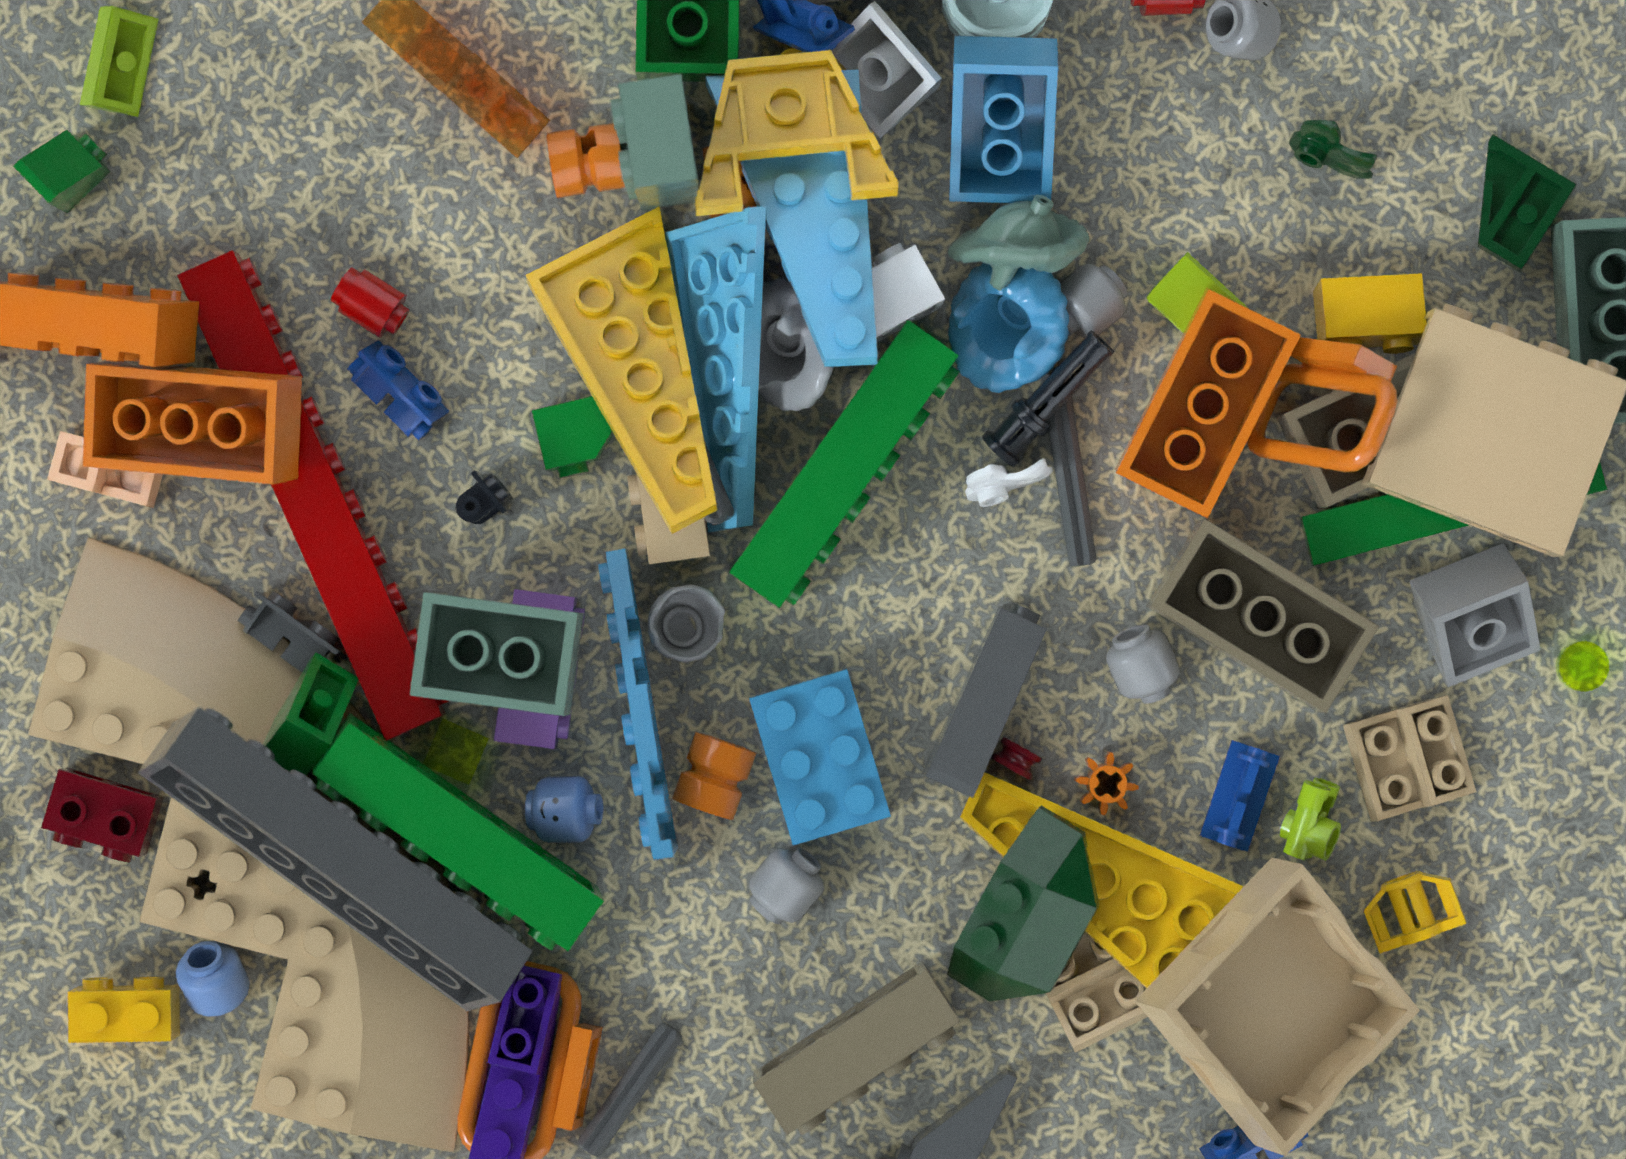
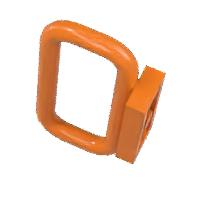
(1337, 368)
(567, 1077)

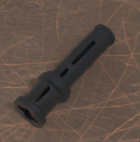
(1035, 421)

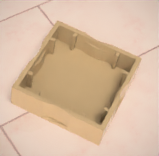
(1277, 1005)

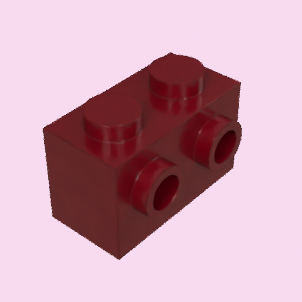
(101, 813)

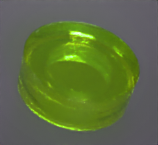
(1582, 666)

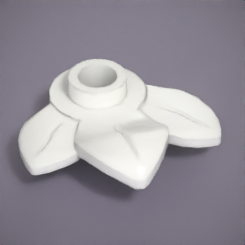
(993, 482)

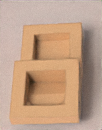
(121, 484)

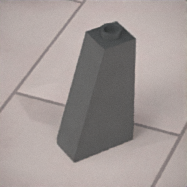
(985, 700)

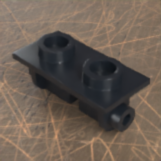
(483, 499)

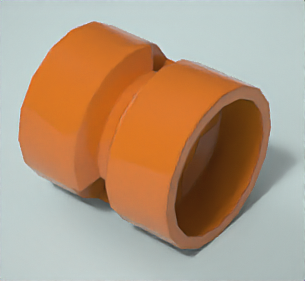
(585, 160)
(714, 776)

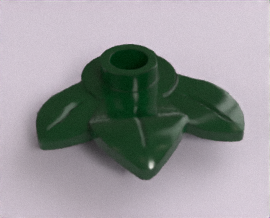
(1320, 145)

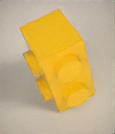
(1371, 311)
(123, 1013)

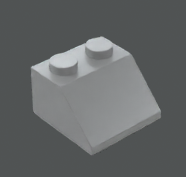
(1476, 614)

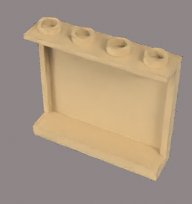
(1498, 431)

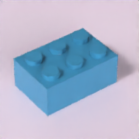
(1003, 118)
(819, 757)

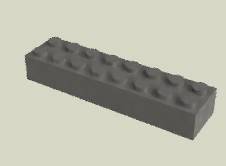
(336, 859)

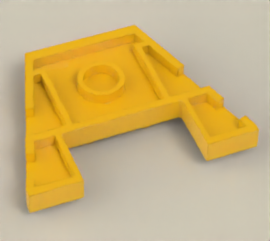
(788, 110)

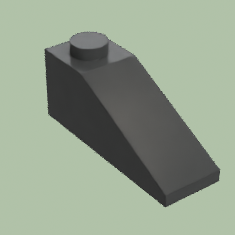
(965, 1127)

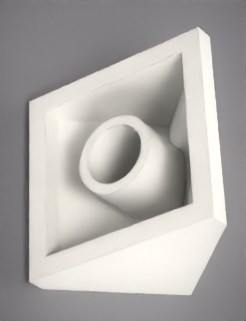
(891, 70)

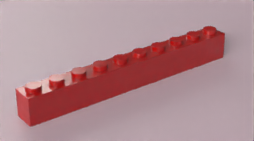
(316, 503)

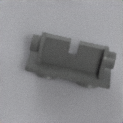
(275, 620)

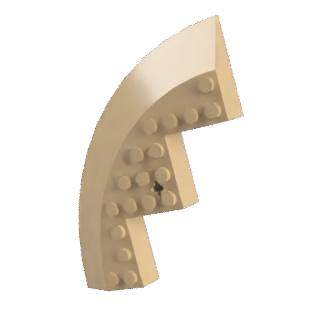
(353, 1029)

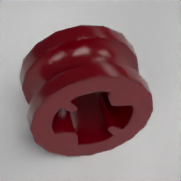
(1016, 758)

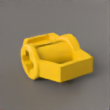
(1411, 930)

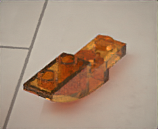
(457, 73)

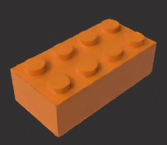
(1207, 403)
(192, 422)

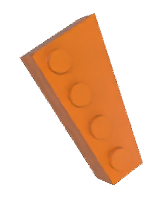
(91, 322)

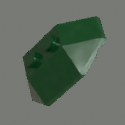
(1029, 913)

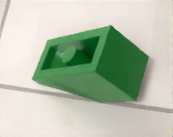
(64, 169)
(571, 435)
(310, 715)

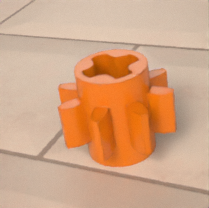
(1120, 784)

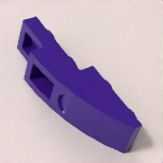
(518, 1065)

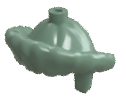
(1022, 236)

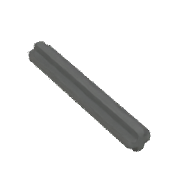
(1071, 484)

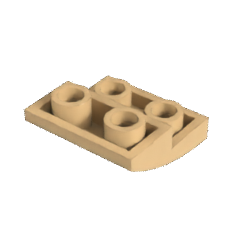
(1409, 758)
(1095, 996)

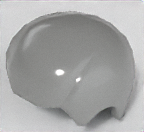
(672, 629)

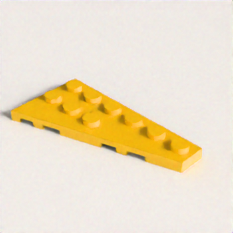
(627, 340)
(1145, 896)

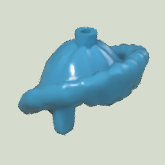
(1008, 333)

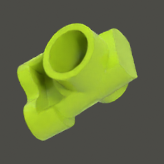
(1308, 828)

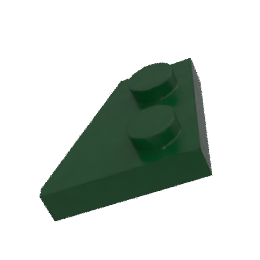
(1518, 203)

